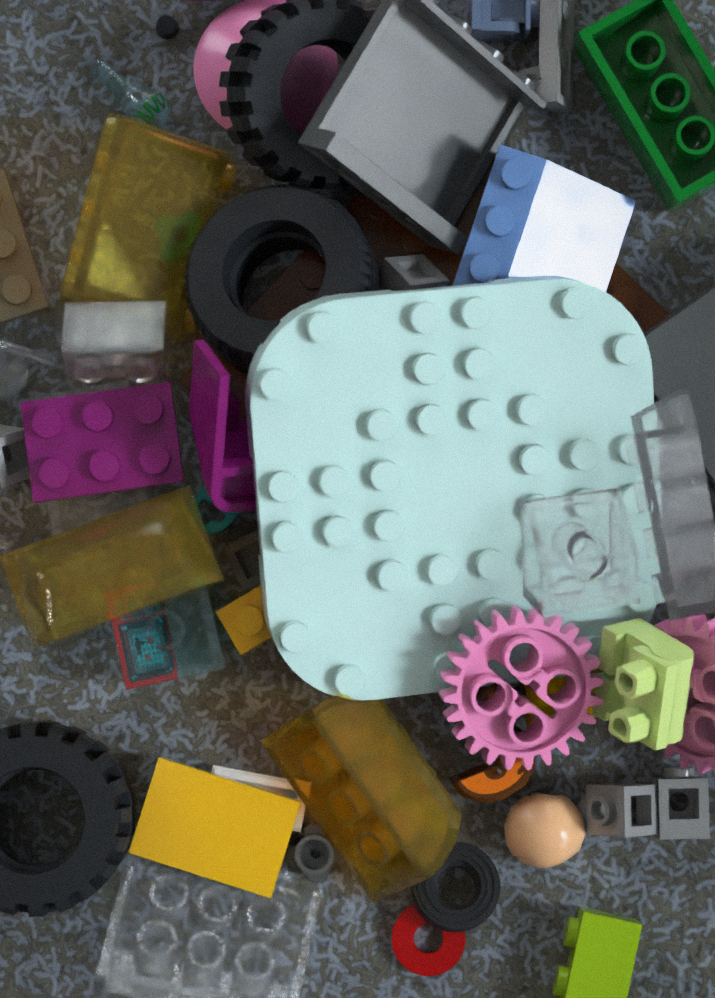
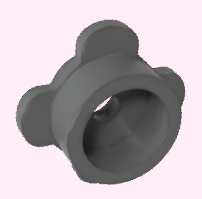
(301, 854)

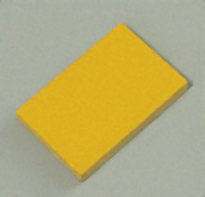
(215, 827)

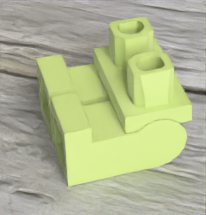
(643, 683)

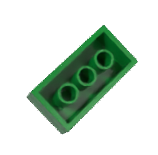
(657, 93)

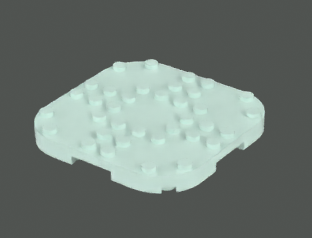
(399, 462)

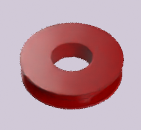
(423, 962)

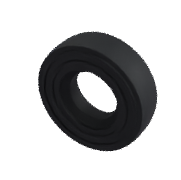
(482, 903)

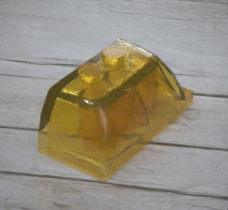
(111, 568)
(368, 791)

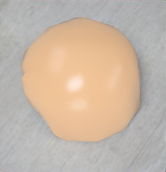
(544, 830)

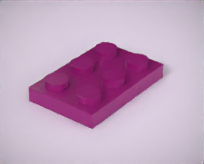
(102, 442)

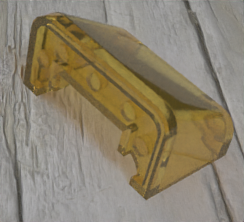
(142, 216)

